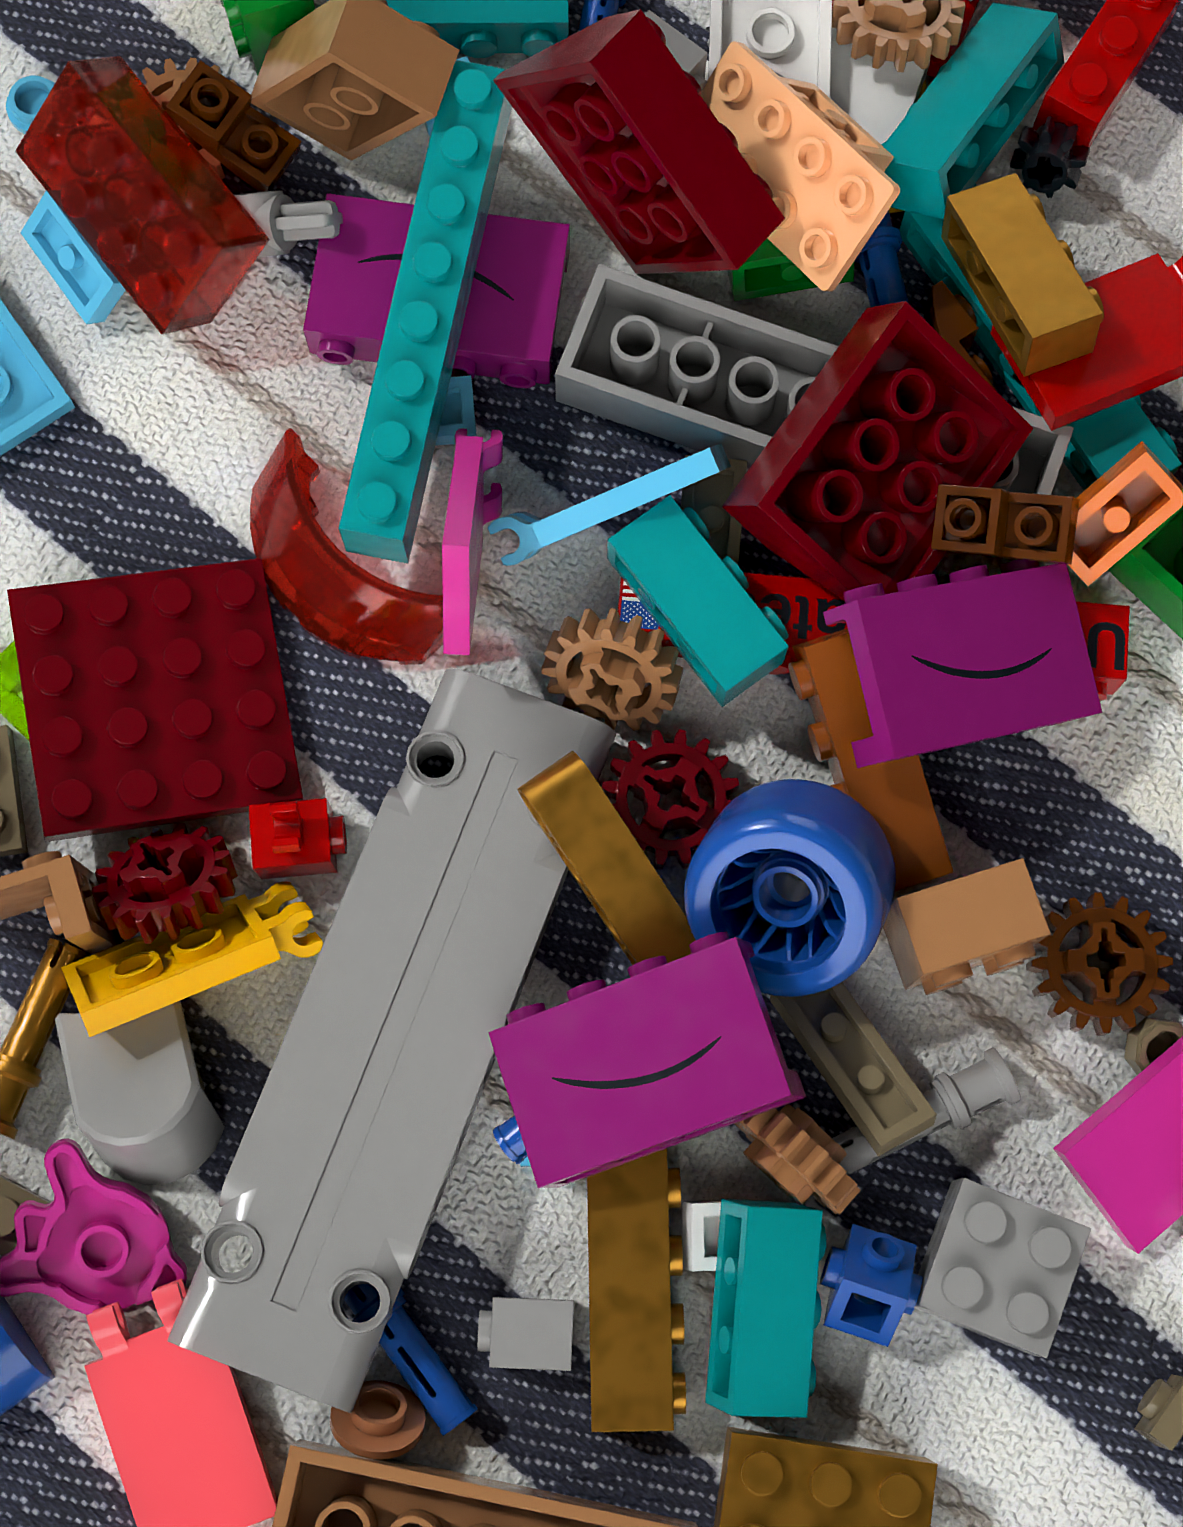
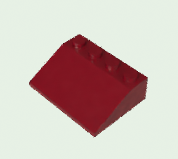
(643, 148)
(862, 455)

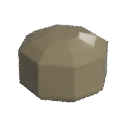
(1149, 1041)

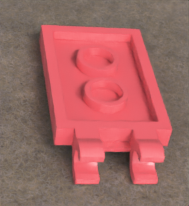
(176, 1425)

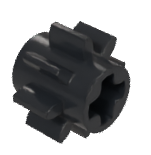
(1050, 157)

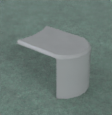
(140, 1095)

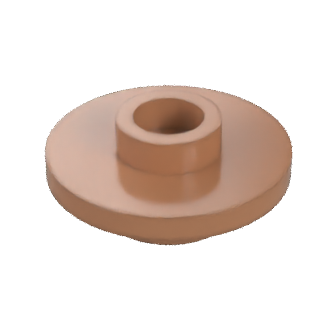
(382, 1423)

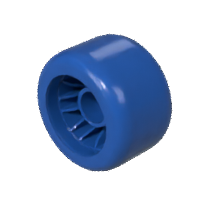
(802, 930)

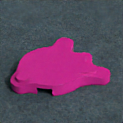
(91, 1242)

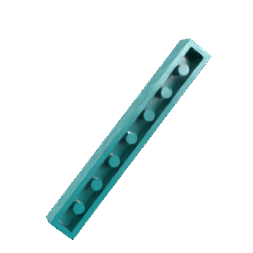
(426, 316)

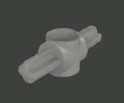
(290, 221)

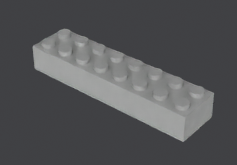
(718, 375)

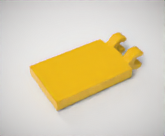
(146, 977)

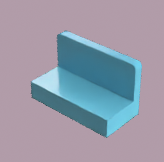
(72, 261)

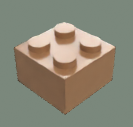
(964, 925)

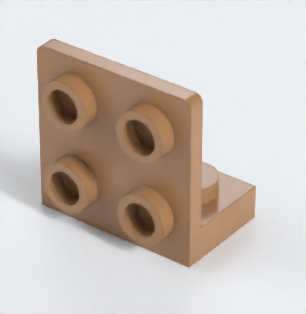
(65, 891)

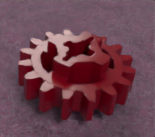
(646, 781)
(165, 883)

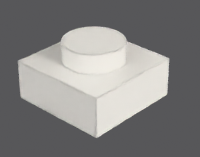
(700, 1234)

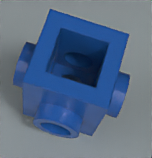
(870, 1284)

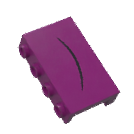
(509, 306)
(967, 658)
(642, 1062)

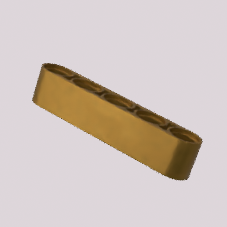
(607, 861)

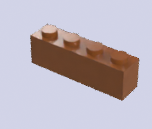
(889, 790)

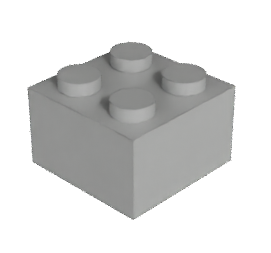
(1000, 1267)

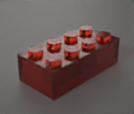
(140, 193)

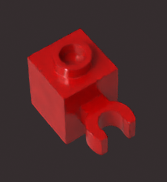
(296, 838)

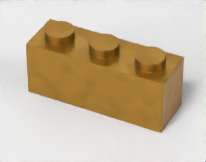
(1022, 274)

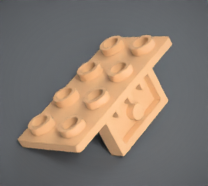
(813, 158)

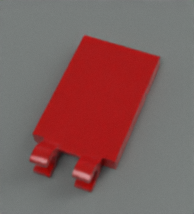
(1134, 348)

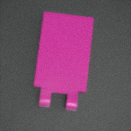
(463, 534)
(1133, 1152)

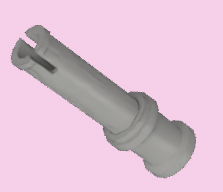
(954, 1101)

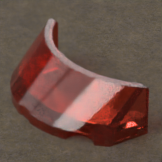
(320, 583)

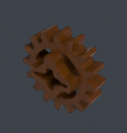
(1100, 991)

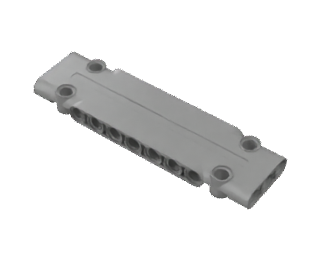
(388, 1046)

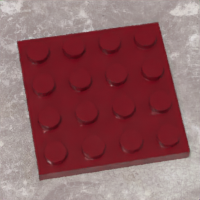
(153, 698)

